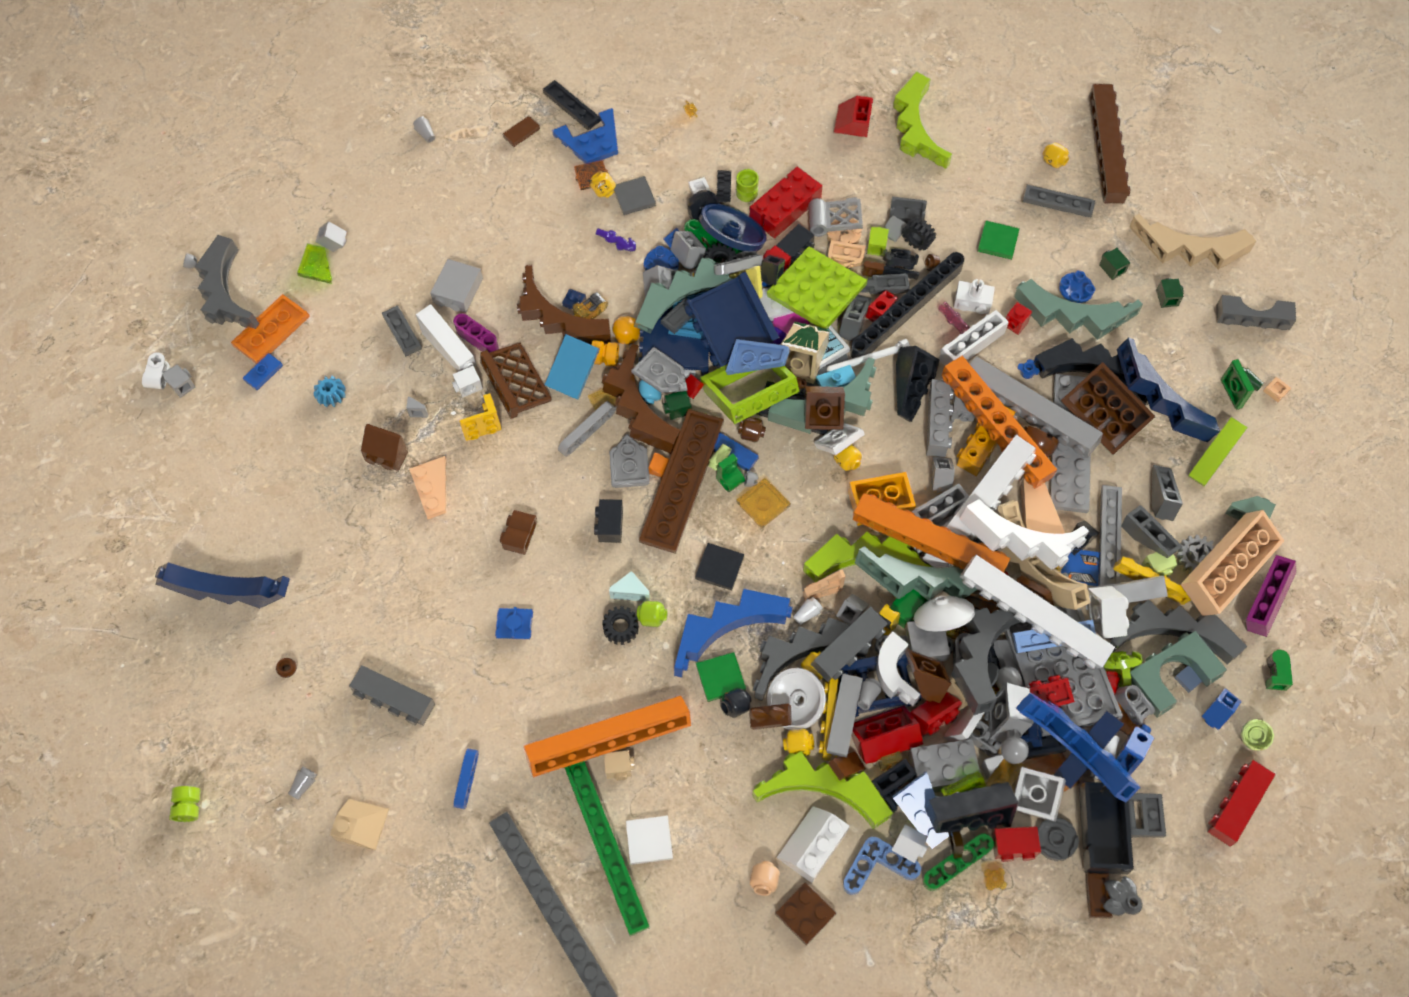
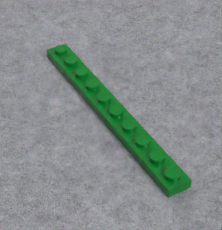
(607, 848)

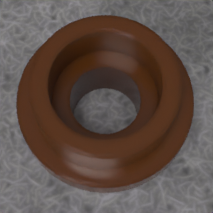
(932, 261)
(282, 664)

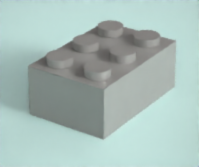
(944, 762)

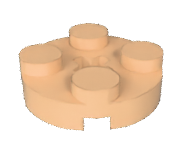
(852, 237)

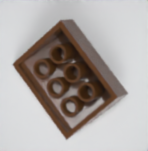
(1109, 407)

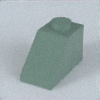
(1240, 508)

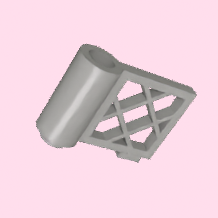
(820, 216)

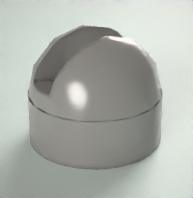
(190, 261)
(750, 479)

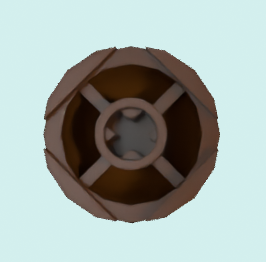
(1040, 437)

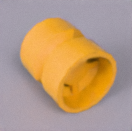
(607, 354)

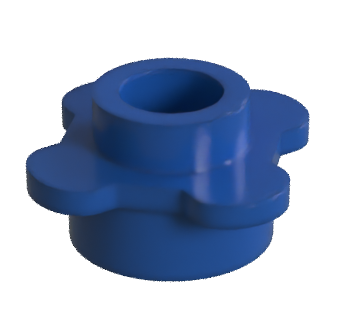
(1025, 373)

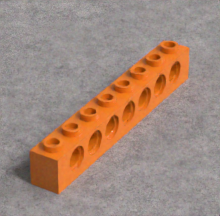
(984, 397)

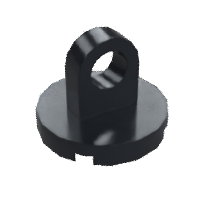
(699, 201)

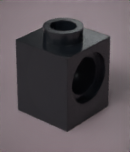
(772, 269)

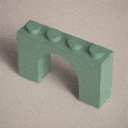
(1189, 651)

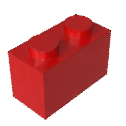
(1016, 843)

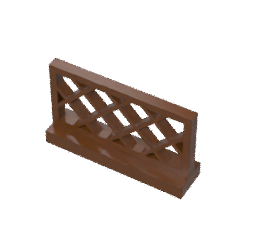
(503, 389)

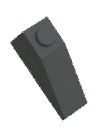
(854, 318)
(1165, 493)
(1150, 532)

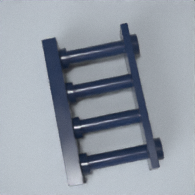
(864, 666)

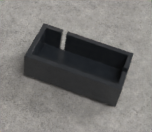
(1105, 830)

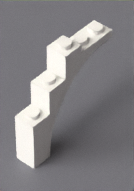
(1023, 542)

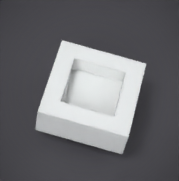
(697, 185)

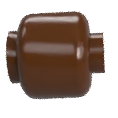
(751, 429)

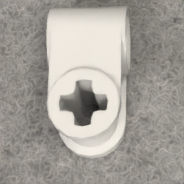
(153, 373)

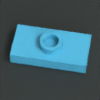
(836, 378)

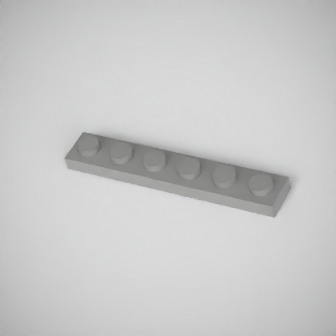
(1110, 534)

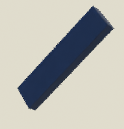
(1102, 734)

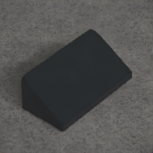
(894, 778)

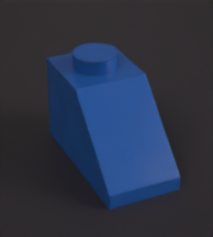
(1221, 709)

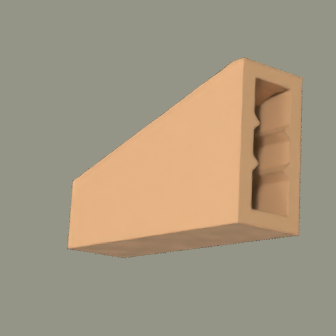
(1039, 510)

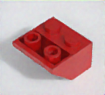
(854, 116)
(934, 714)

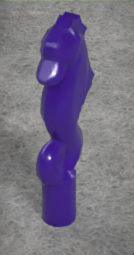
(621, 243)

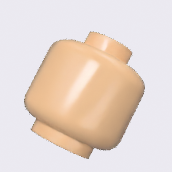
(764, 878)

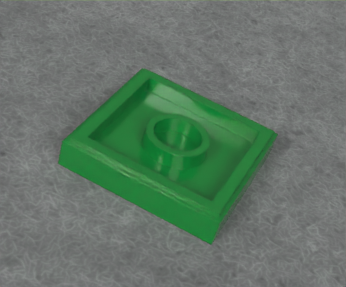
(998, 240)
(1237, 384)
(720, 676)

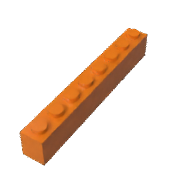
(924, 534)
(607, 736)

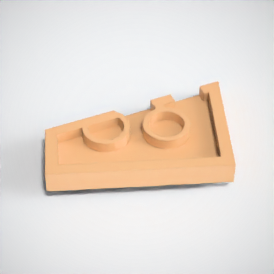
(431, 486)

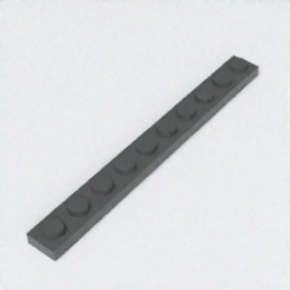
(551, 907)

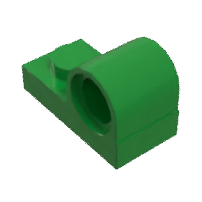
(728, 474)

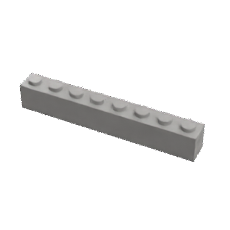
(1039, 410)

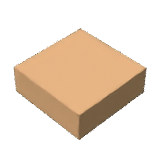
(1277, 389)

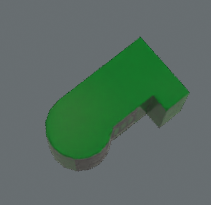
(1280, 671)

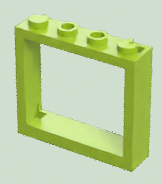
(753, 404)

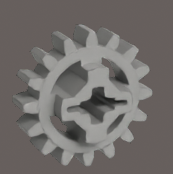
(1188, 553)

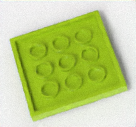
(817, 288)

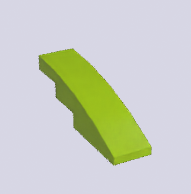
(1217, 451)

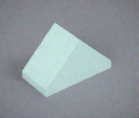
(629, 589)

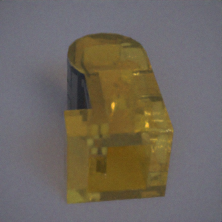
(590, 307)

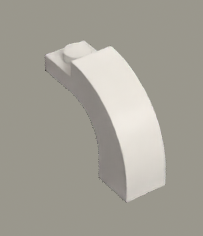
(887, 673)

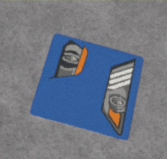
(1083, 567)

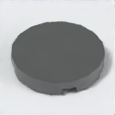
(1057, 839)

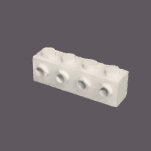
(975, 338)

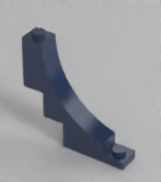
(1144, 379)
(199, 585)

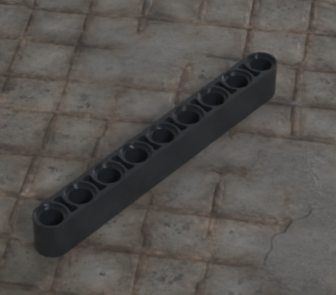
(938, 277)

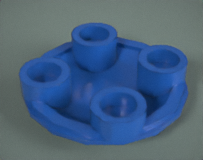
(661, 257)
(1076, 287)

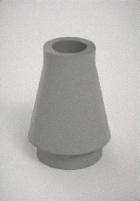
(423, 127)
(869, 691)
(303, 780)

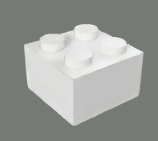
(1108, 611)
(1039, 794)

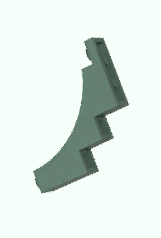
(1071, 315)
(903, 577)

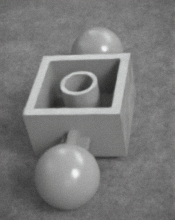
(1005, 720)

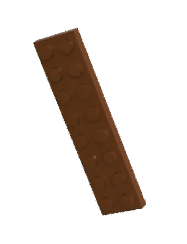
(681, 481)

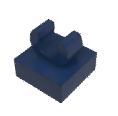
(572, 298)
(1034, 735)

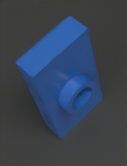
(262, 371)

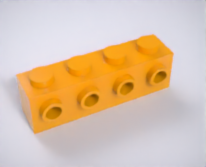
(978, 449)

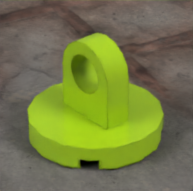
(1122, 663)

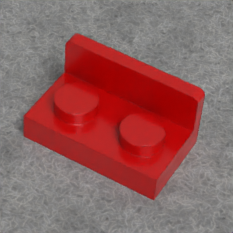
(1055, 690)

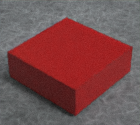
(693, 386)

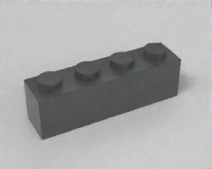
(849, 644)
(391, 695)

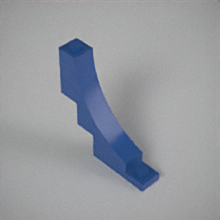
(702, 631)

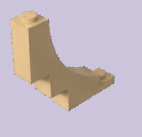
(1169, 243)

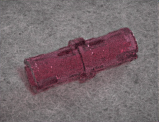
(953, 318)

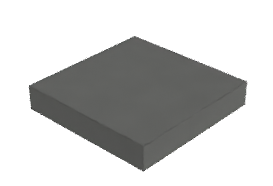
(634, 195)

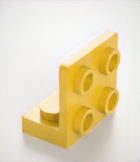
(482, 423)

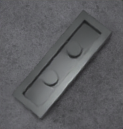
(401, 331)

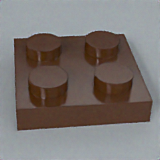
(805, 913)

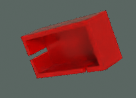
(785, 202)

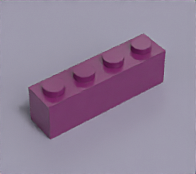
(1271, 596)

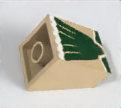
(807, 350)

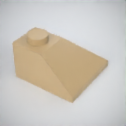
(359, 824)

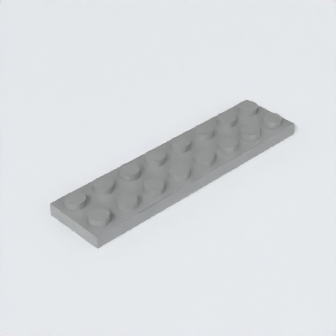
(1072, 479)

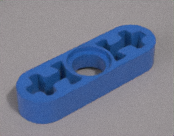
(466, 778)

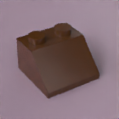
(824, 407)
(383, 448)
(929, 676)

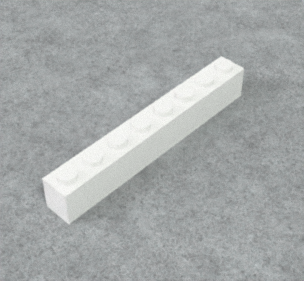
(992, 488)
(1037, 612)

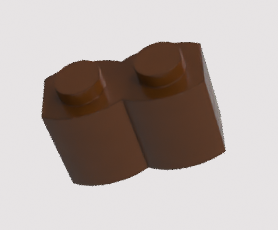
(519, 532)

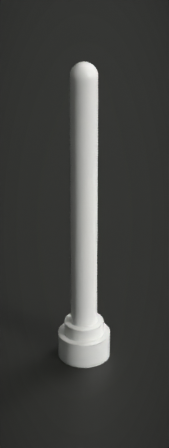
(875, 355)

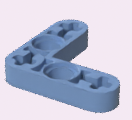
(880, 857)

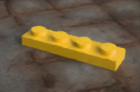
(1136, 572)
(829, 709)

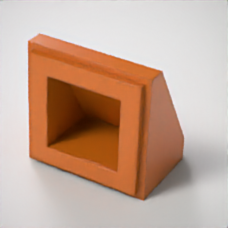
(658, 465)

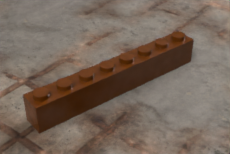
(1109, 144)

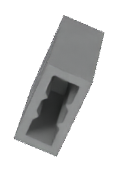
(456, 285)

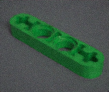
(960, 864)

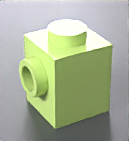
(1160, 564)

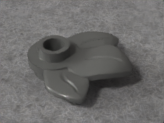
(1120, 895)

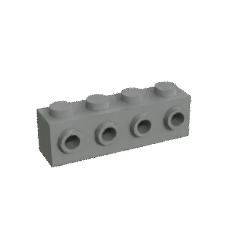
(938, 418)

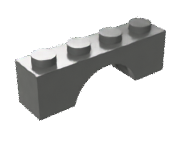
(1234, 311)

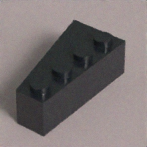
(973, 809)

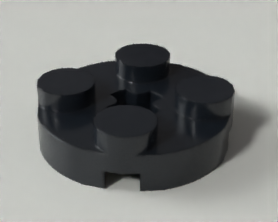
(900, 257)

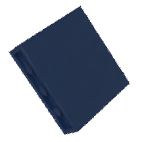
(727, 315)
(683, 350)

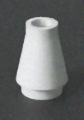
(808, 610)

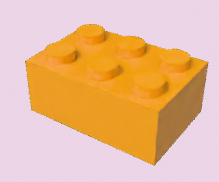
(888, 488)

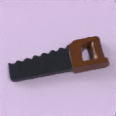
(874, 268)

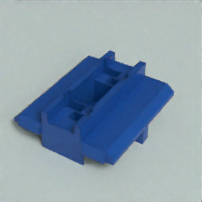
(514, 623)

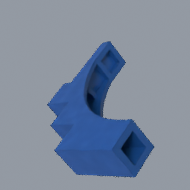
(1081, 745)

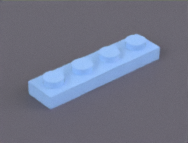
(1031, 640)

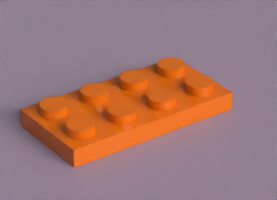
(273, 329)

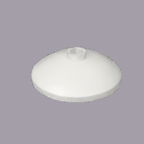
(944, 613)
(792, 685)

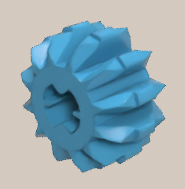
(329, 391)

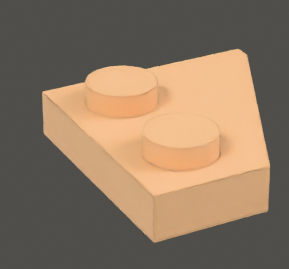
(846, 254)
(826, 586)

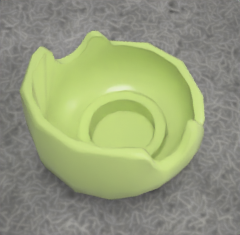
(1257, 735)

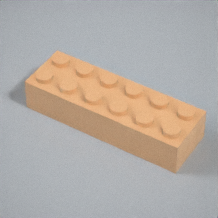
(1232, 563)

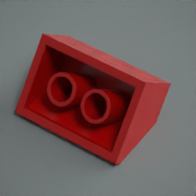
(886, 734)

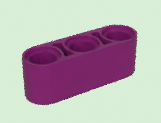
(471, 328)

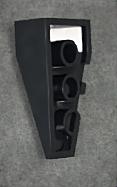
(913, 374)

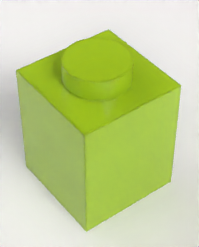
(877, 241)

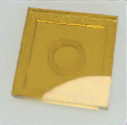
(763, 503)

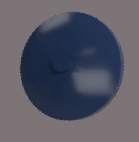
(733, 227)

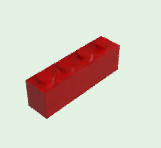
(1241, 802)

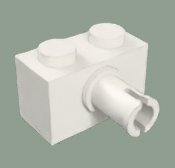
(974, 297)

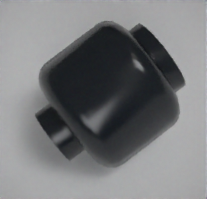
(735, 702)

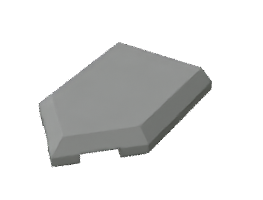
(661, 372)
(629, 464)

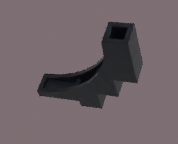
(1070, 358)

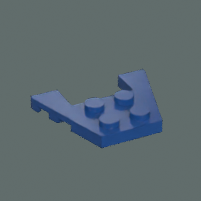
(595, 144)

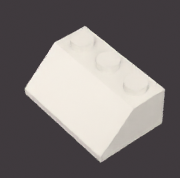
(813, 843)

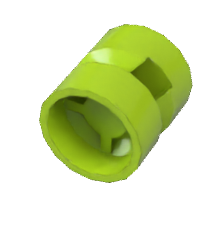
(747, 185)
(185, 803)

